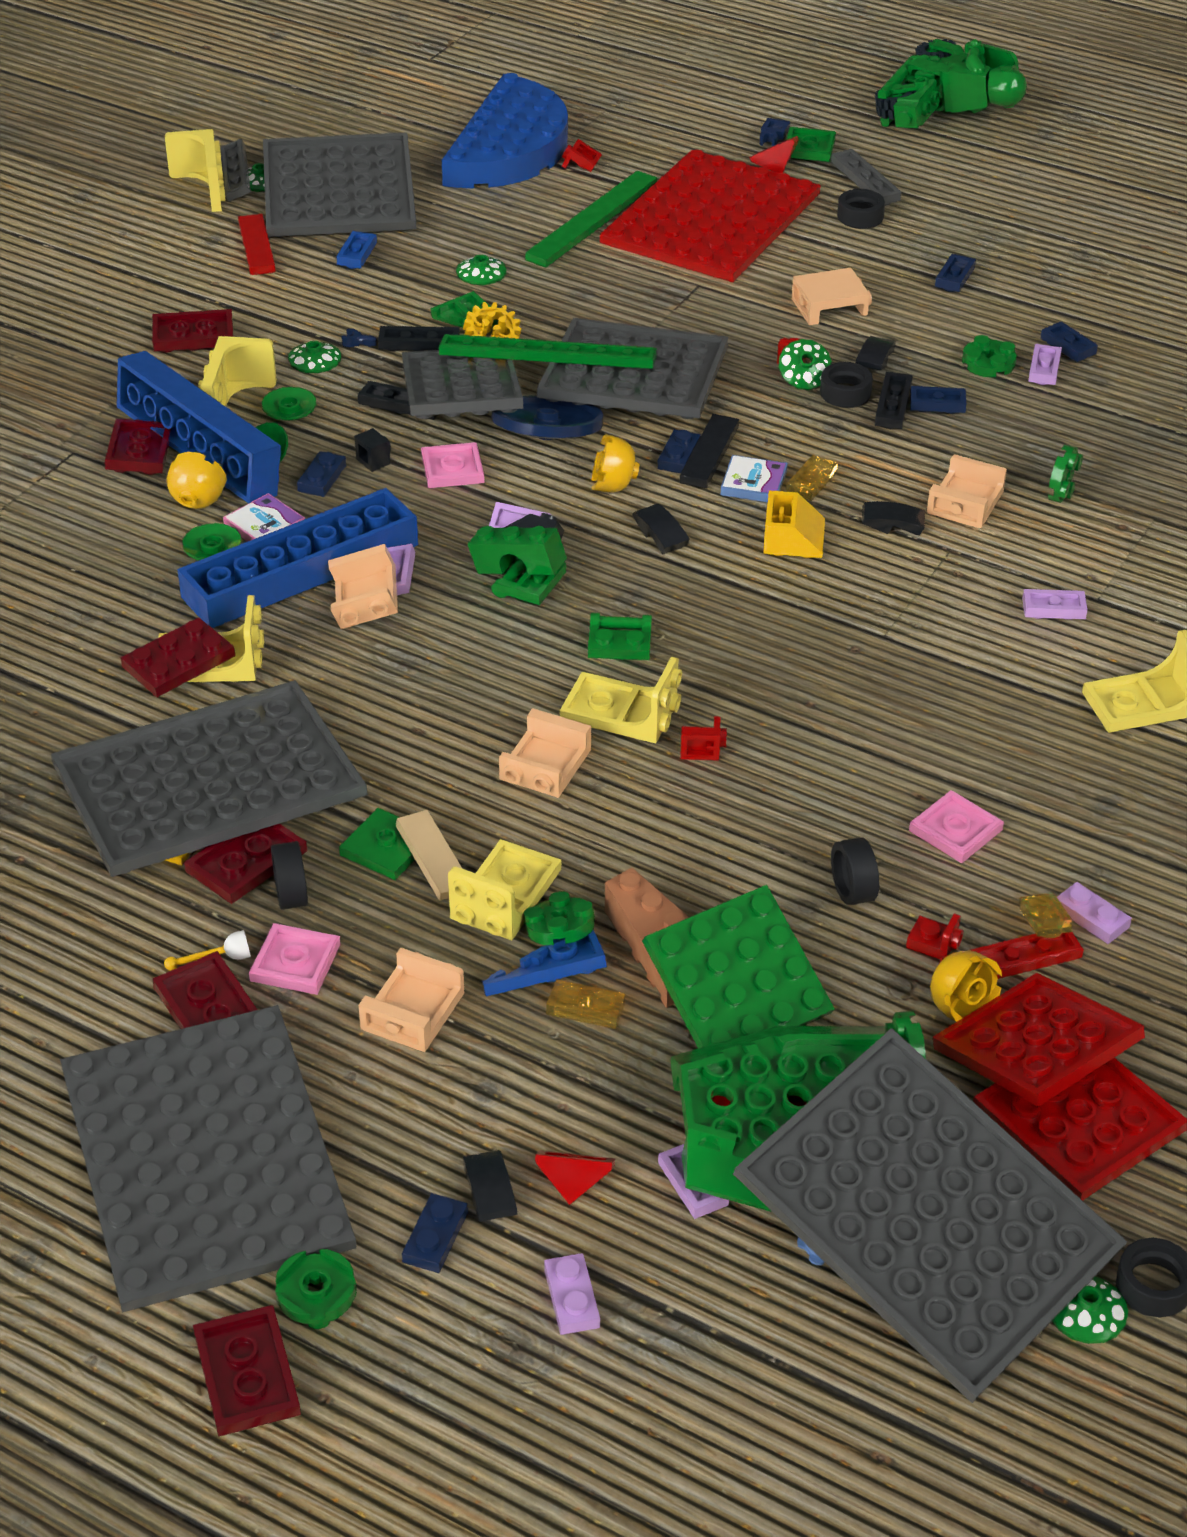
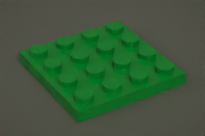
(737, 970)

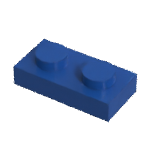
(356, 249)

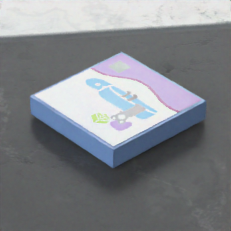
(753, 478)

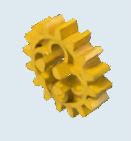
(486, 315)

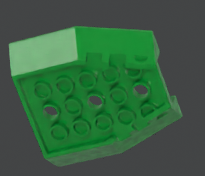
(757, 1078)

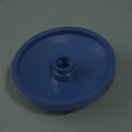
(550, 419)

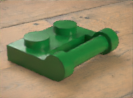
(529, 587)
(619, 643)

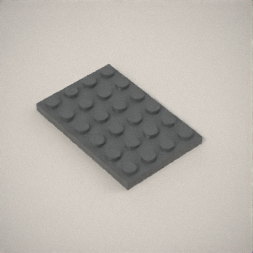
(459, 384)

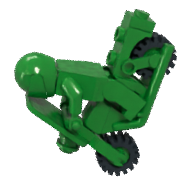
(950, 80)

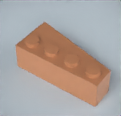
(637, 911)

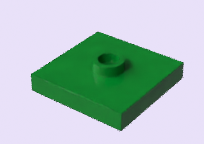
(812, 143)
(378, 845)

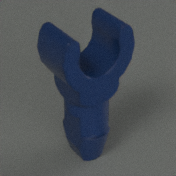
(356, 338)

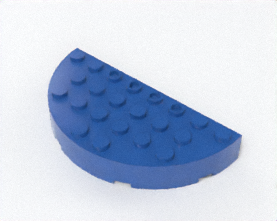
(509, 136)

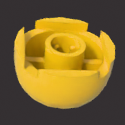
(614, 465)
(195, 481)
(964, 983)

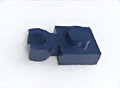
(774, 130)

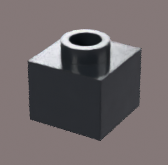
(372, 449)

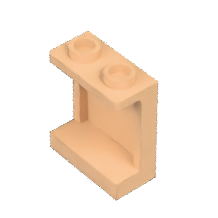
(829, 291)
(967, 491)
(364, 586)
(546, 753)
(413, 1000)

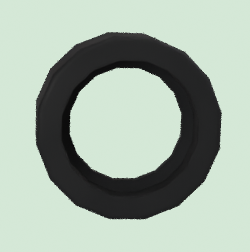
(861, 208)
(846, 395)
(855, 871)
(289, 875)
(1142, 1298)

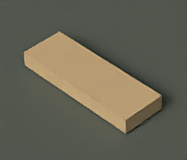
(428, 849)

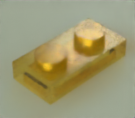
(812, 477)
(1046, 915)
(585, 1004)

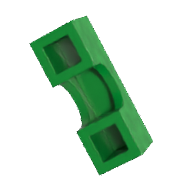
(497, 547)

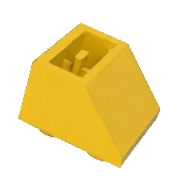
(793, 526)

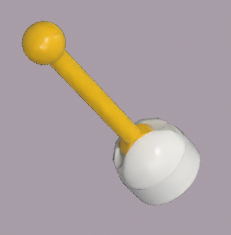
(234, 946)

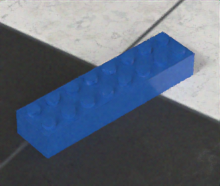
(199, 424)
(293, 557)

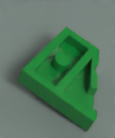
(456, 310)

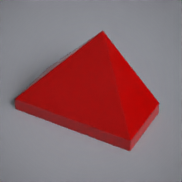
(777, 156)
(573, 1172)

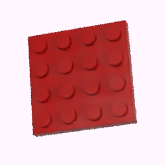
(1038, 1038)
(1089, 1128)

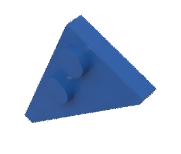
(549, 964)

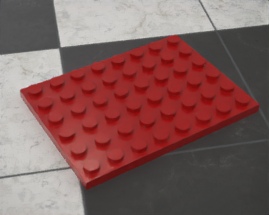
(711, 215)

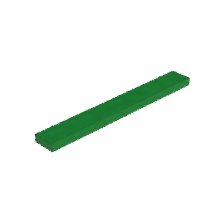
(590, 219)
(548, 351)

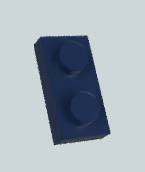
(955, 273)
(1072, 342)
(938, 399)
(677, 451)
(321, 474)
(435, 1233)

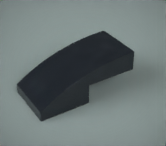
(875, 352)
(885, 515)
(662, 527)
(490, 1185)

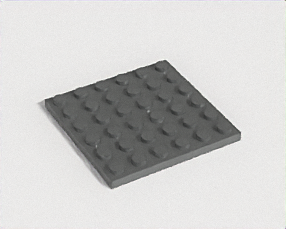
(338, 184)
(675, 385)

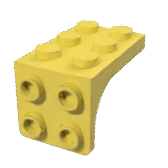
(197, 156)
(238, 365)
(246, 641)
(1143, 696)
(624, 706)
(501, 888)

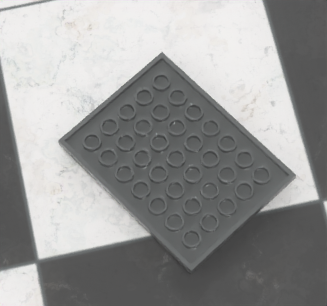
(206, 777)
(204, 1157)
(930, 1212)

